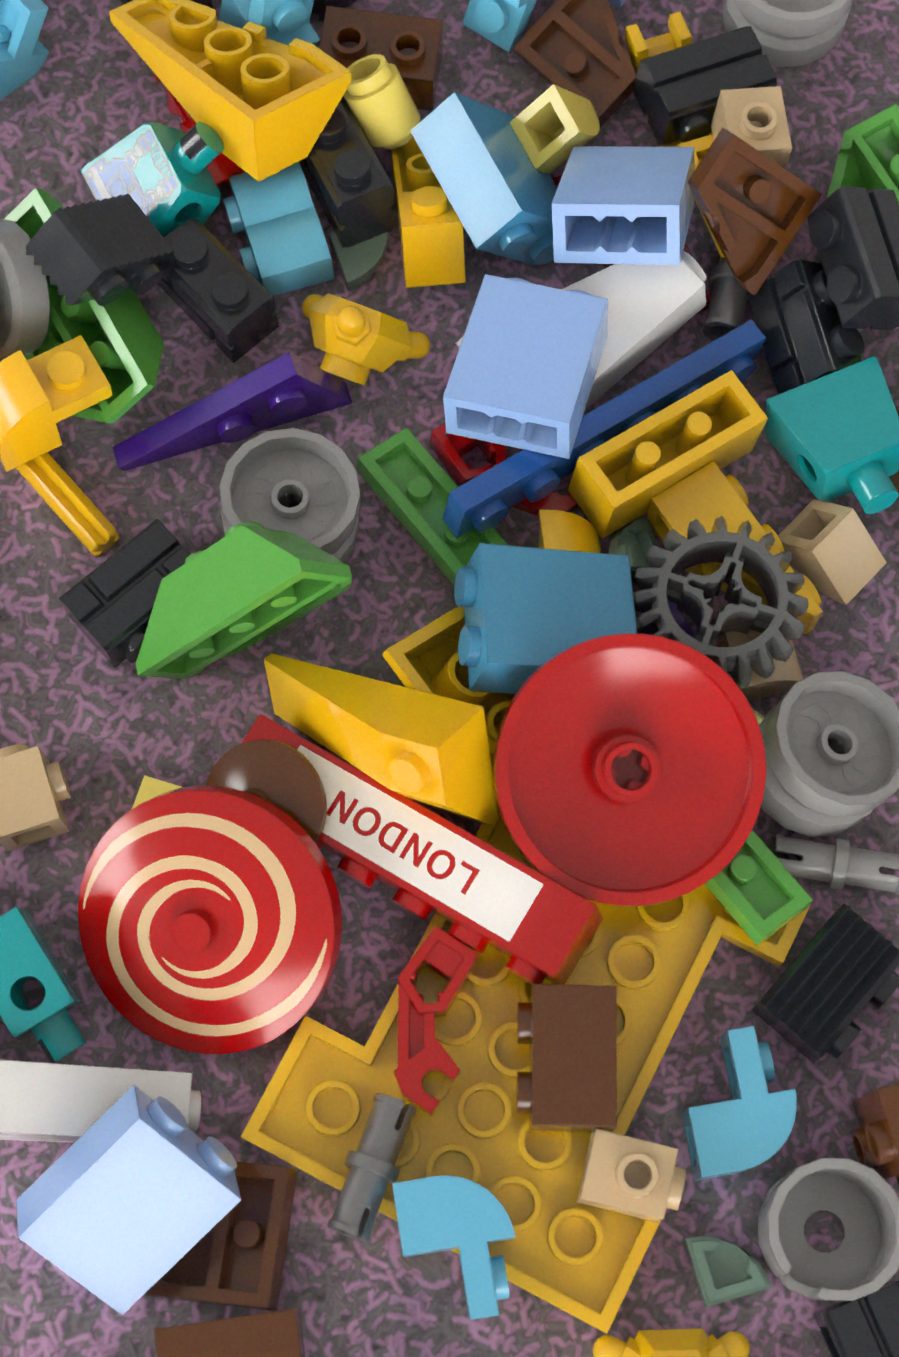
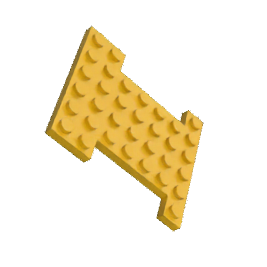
(561, 1248)

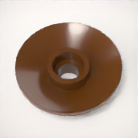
(278, 776)

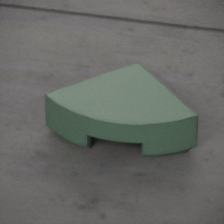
(360, 260)
(635, 542)
(723, 1270)

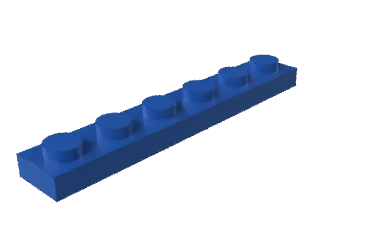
(534, 475)

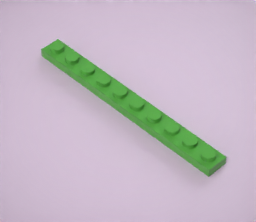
(416, 490)

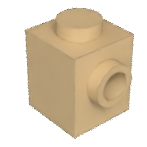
(757, 119)
(30, 797)
(631, 1176)

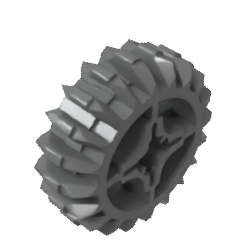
(744, 609)

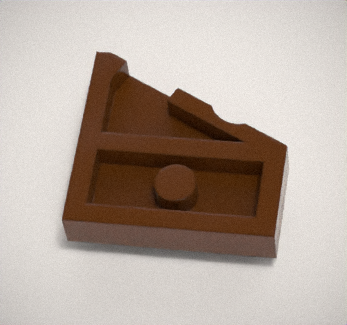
(582, 52)
(749, 206)
(245, 1251)

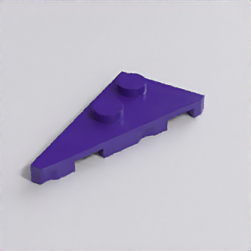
(258, 401)

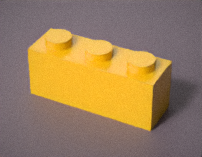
(624, 473)

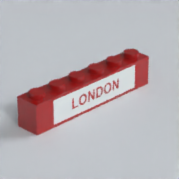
(445, 870)

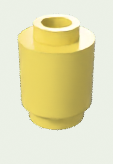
(381, 102)

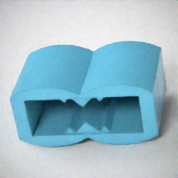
(281, 230)

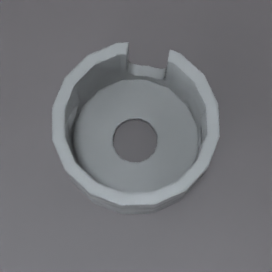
(870, 1224)

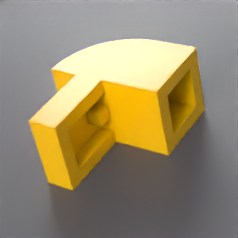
(42, 393)

